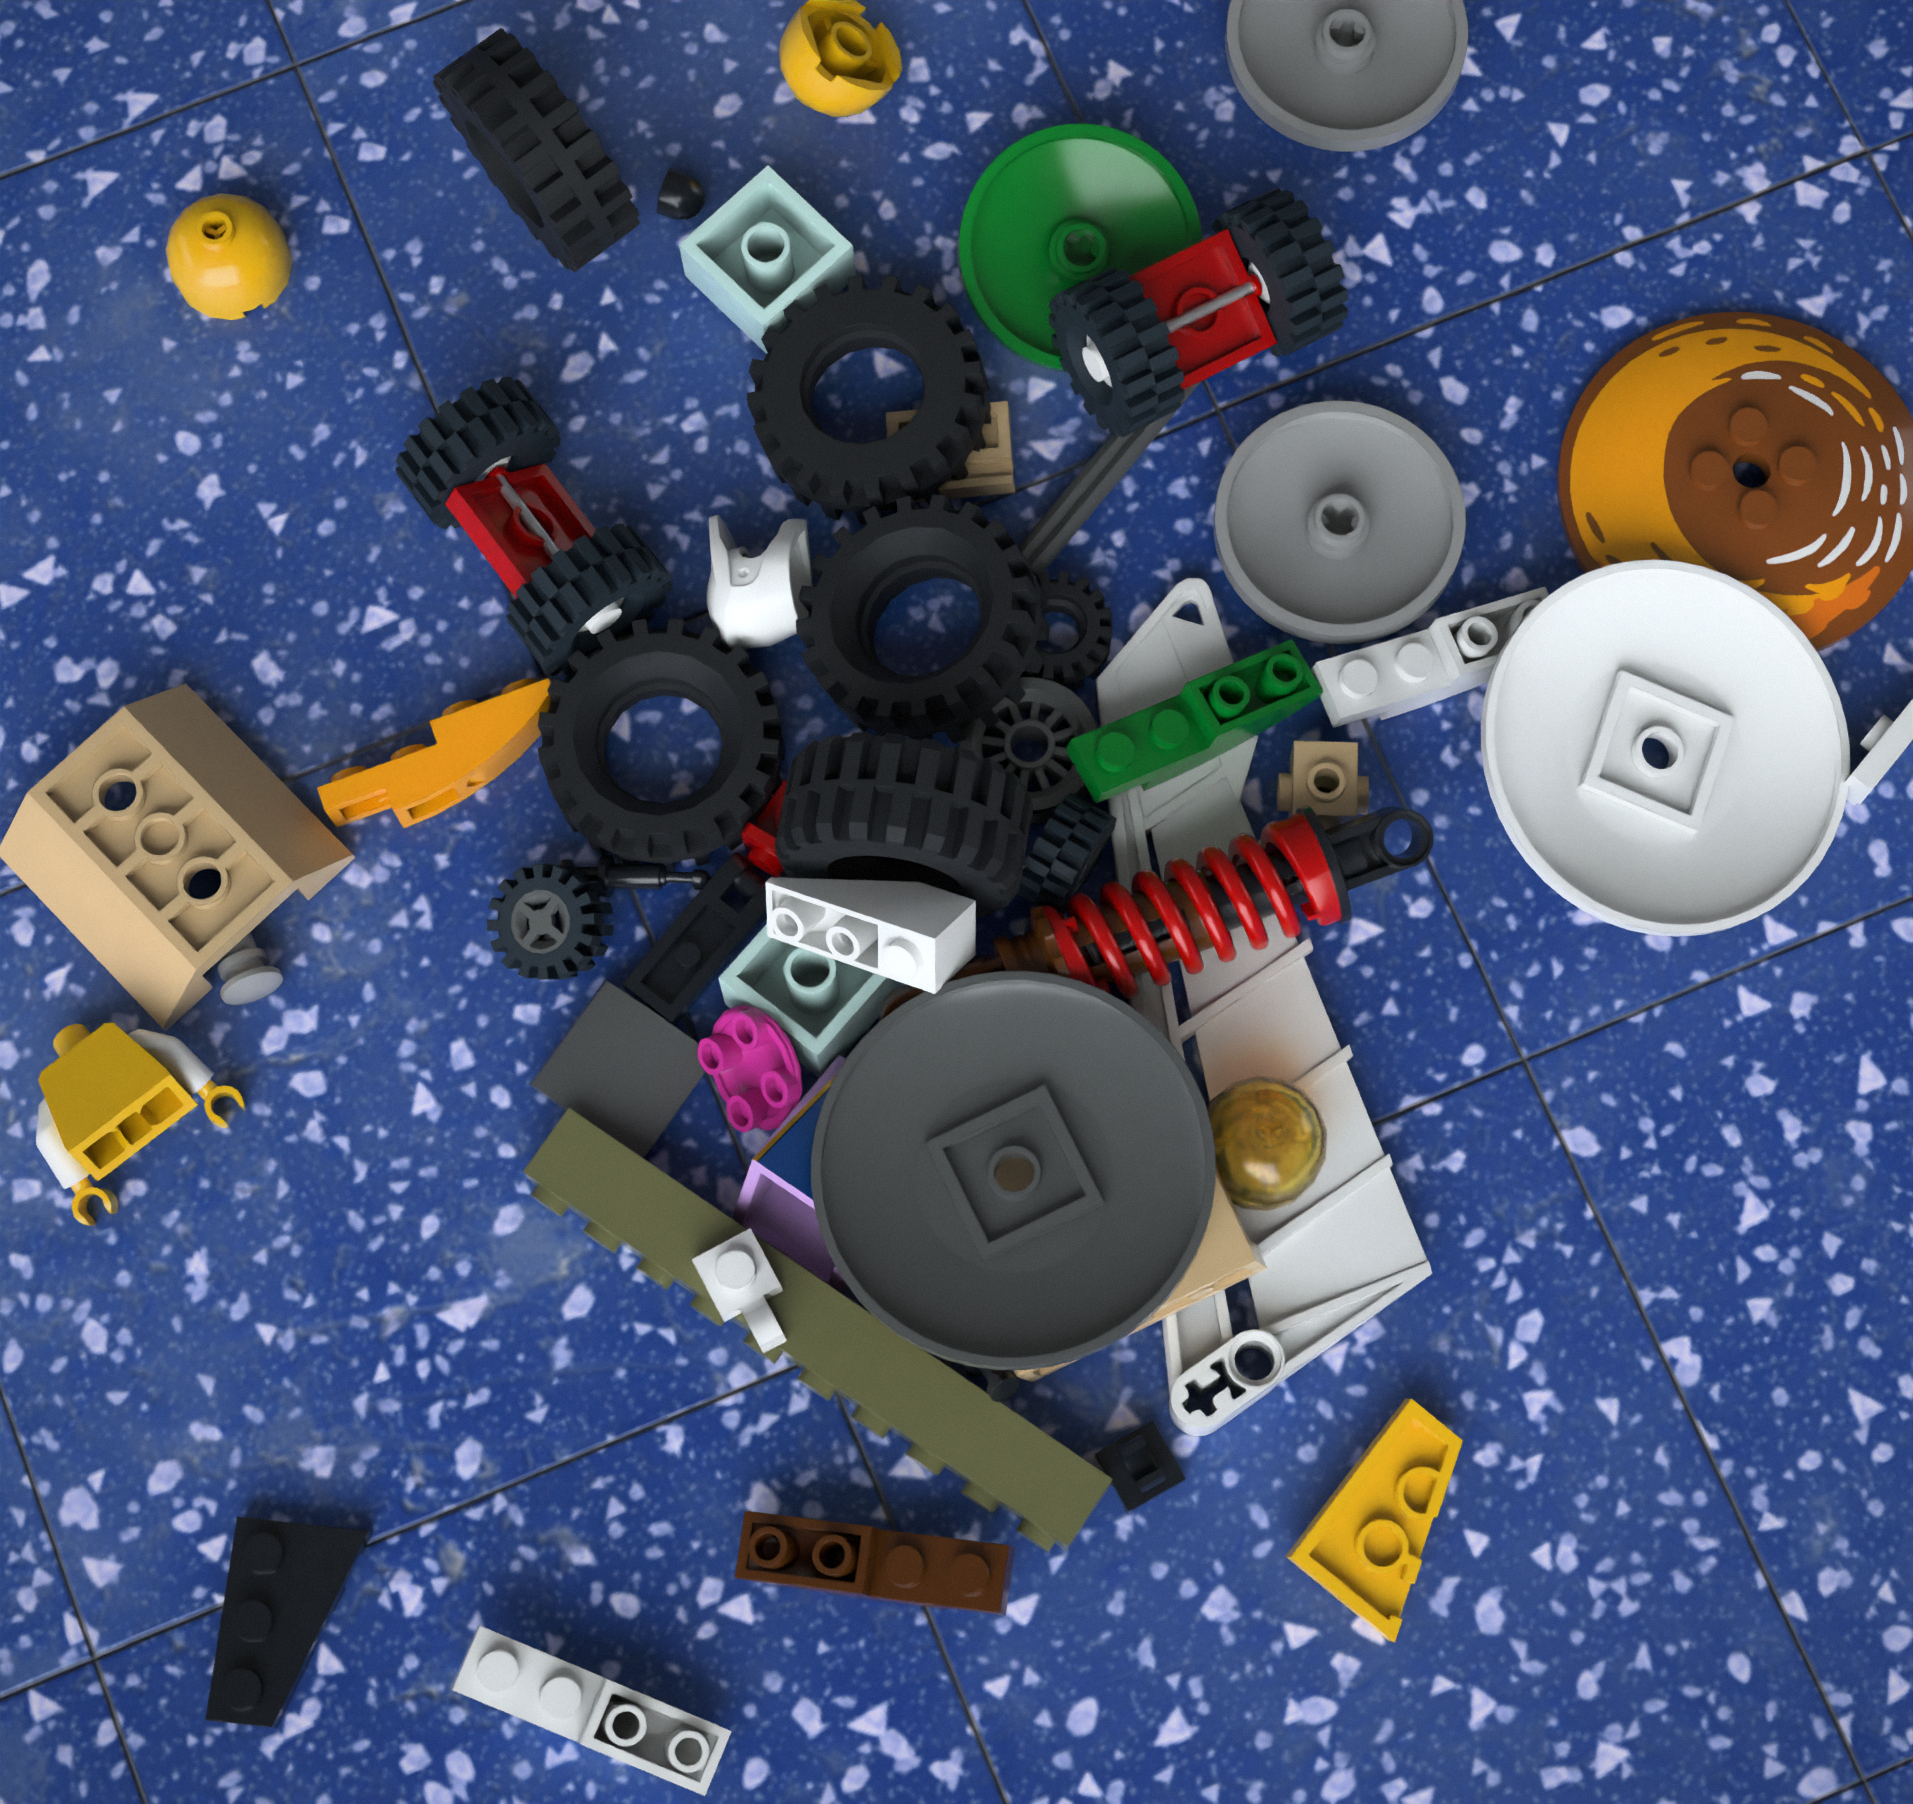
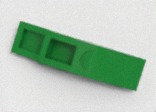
(1196, 725)

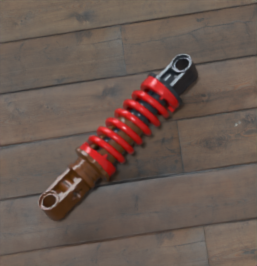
(1202, 905)

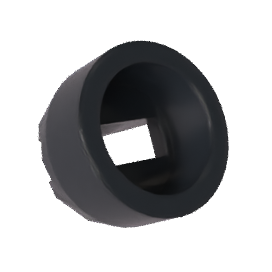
(680, 195)

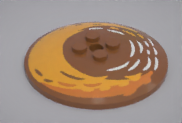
(1681, 406)

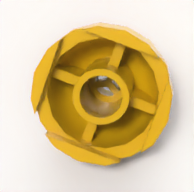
(838, 58)
(228, 256)

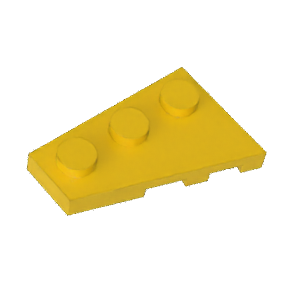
(1377, 1520)

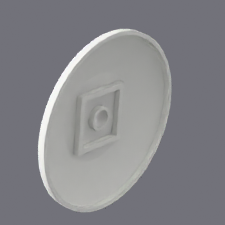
(1746, 732)

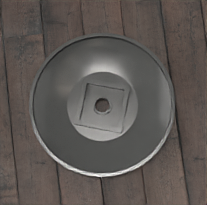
(994, 1076)

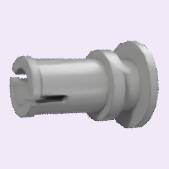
(247, 973)

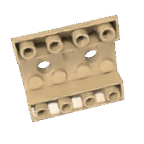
(128, 872)

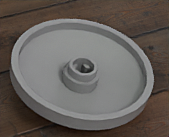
(1346, 68)
(1339, 522)

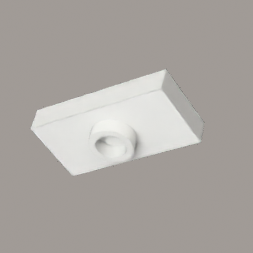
(1885, 744)

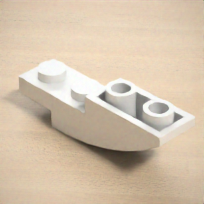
(1421, 666)
(591, 1710)

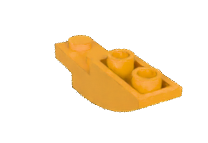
(470, 752)

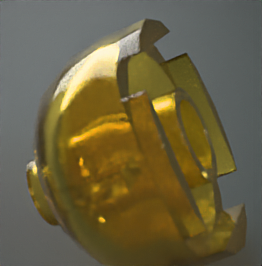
(1260, 1169)

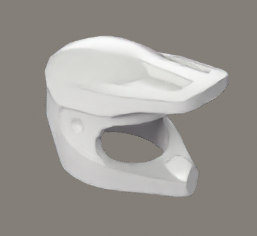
(757, 597)

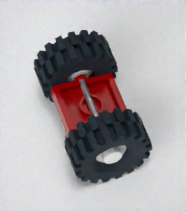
(1198, 311)
(488, 473)

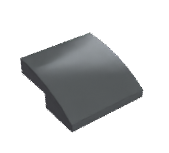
(621, 1069)

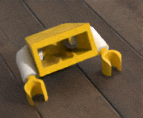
(112, 1099)

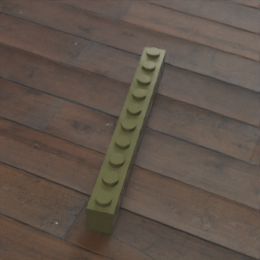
(826, 1335)

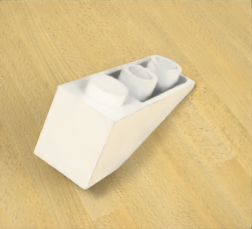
(878, 926)

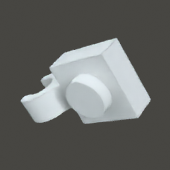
(741, 1283)

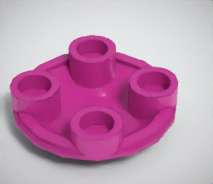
(752, 1068)

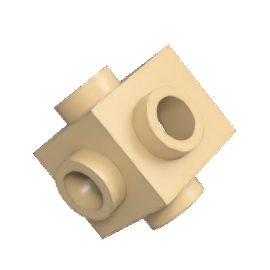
(1324, 779)

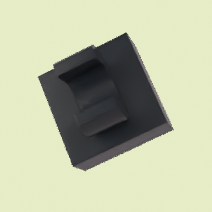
(1140, 1467)

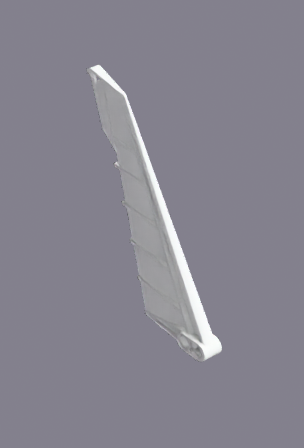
(1349, 1237)

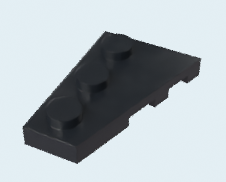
(274, 1608)

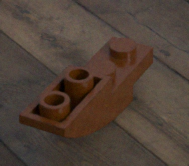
(875, 1563)

